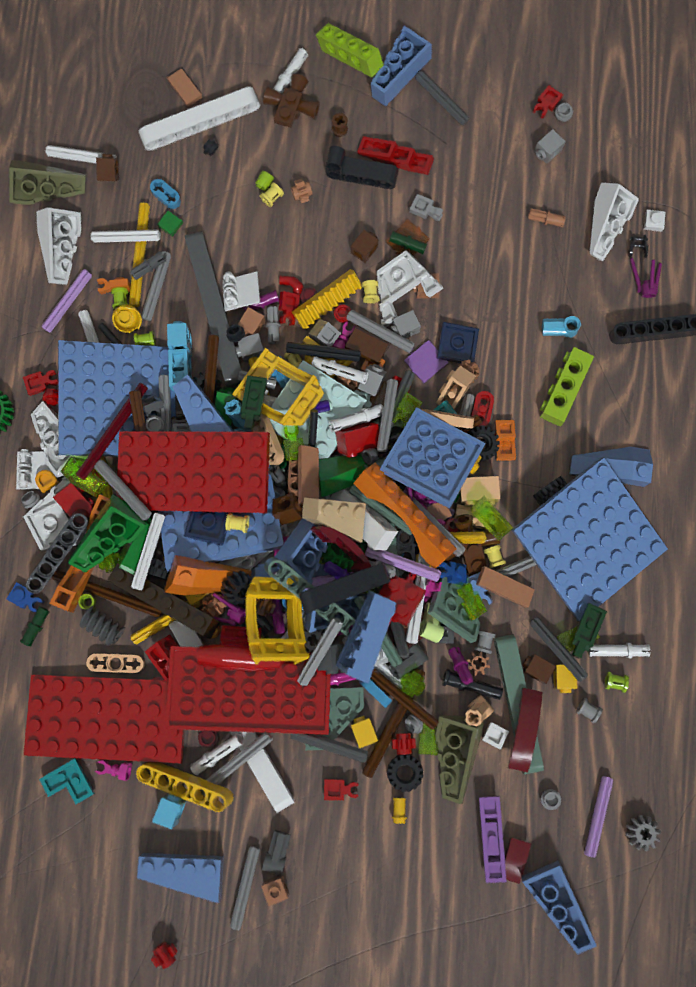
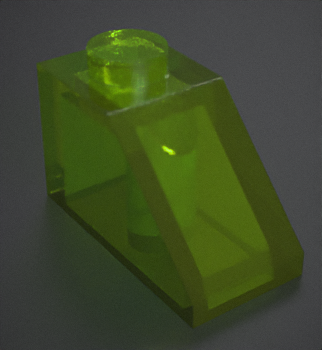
(93, 484)
(491, 518)

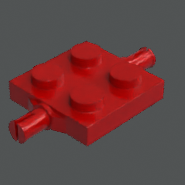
(405, 595)

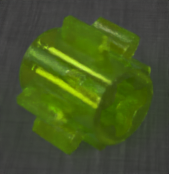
(109, 562)
(413, 684)

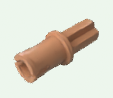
(546, 217)

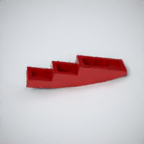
(399, 156)

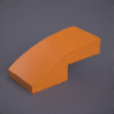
(506, 432)

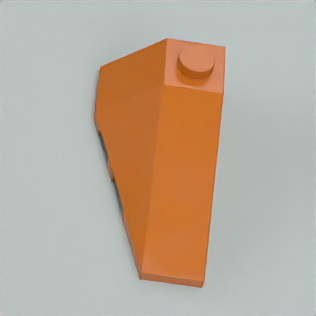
(196, 577)

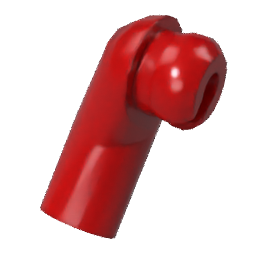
(296, 284)

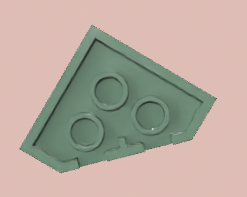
(448, 610)
(344, 707)

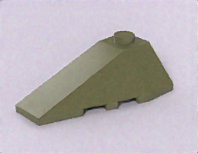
(38, 182)
(456, 754)

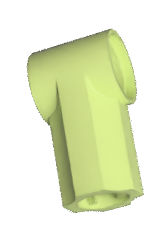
(430, 627)

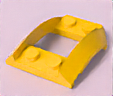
(307, 399)
(275, 649)

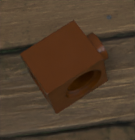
(107, 168)
(364, 246)
(287, 509)
(538, 668)

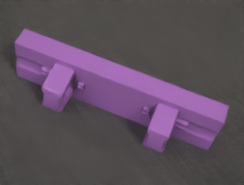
(492, 839)

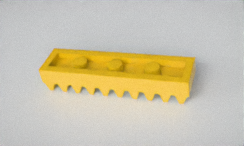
(327, 299)

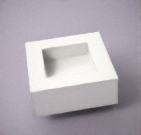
(654, 220)
(495, 735)

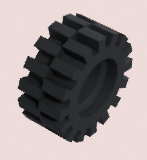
(482, 431)
(549, 490)
(158, 569)
(416, 778)

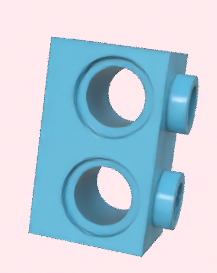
(179, 336)
(179, 365)
(169, 811)

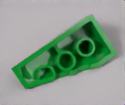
(109, 531)

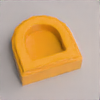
(45, 480)

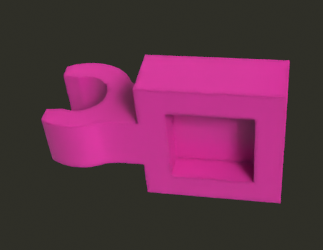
(431, 587)

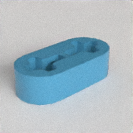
(167, 191)
(376, 692)

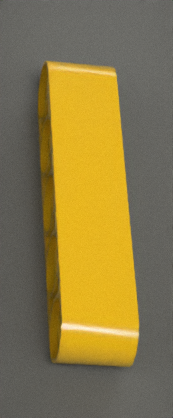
(194, 785)

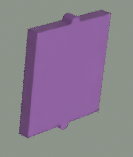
(424, 362)

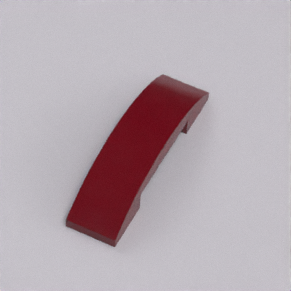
(348, 546)
(526, 730)

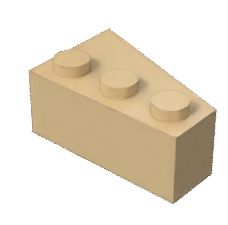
(338, 515)

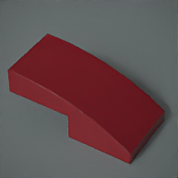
(516, 859)

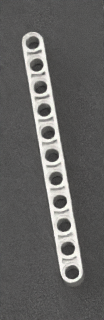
(260, 763)

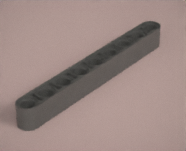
(213, 306)

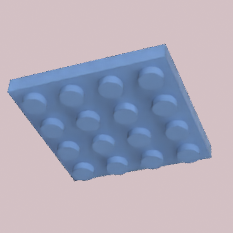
(432, 457)

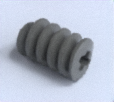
(101, 627)

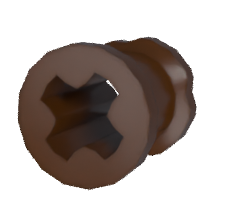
(339, 124)

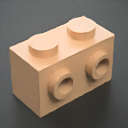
(457, 386)
(476, 487)

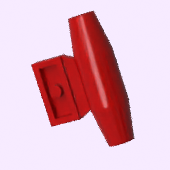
(233, 651)

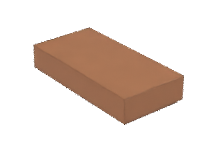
(184, 87)

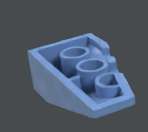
(630, 464)

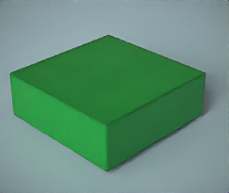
(170, 223)

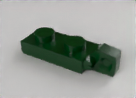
(253, 401)
(588, 629)

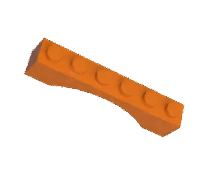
(431, 542)
(74, 582)

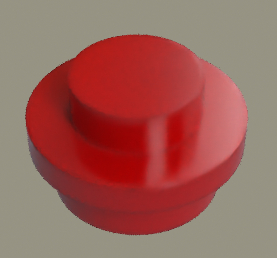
(341, 313)
(51, 396)

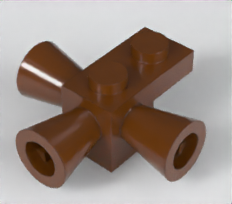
(291, 102)
(473, 555)

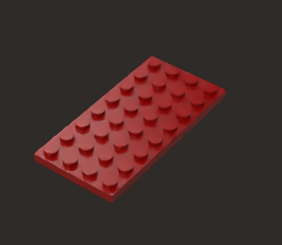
(196, 470)
(244, 699)
(100, 719)

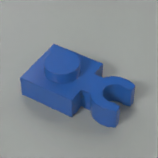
(455, 573)
(22, 597)

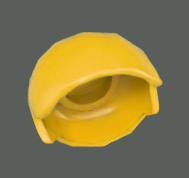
(126, 318)

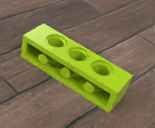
(350, 50)
(579, 360)

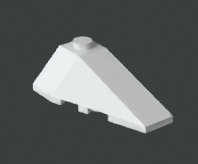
(611, 210)
(58, 238)
(46, 425)

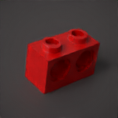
(160, 654)

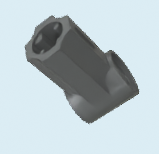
(415, 659)
(275, 857)

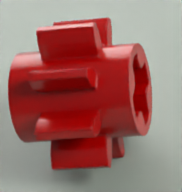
(403, 743)
(164, 955)

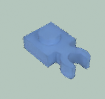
(477, 589)

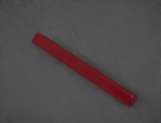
(108, 436)

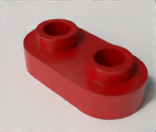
(481, 410)

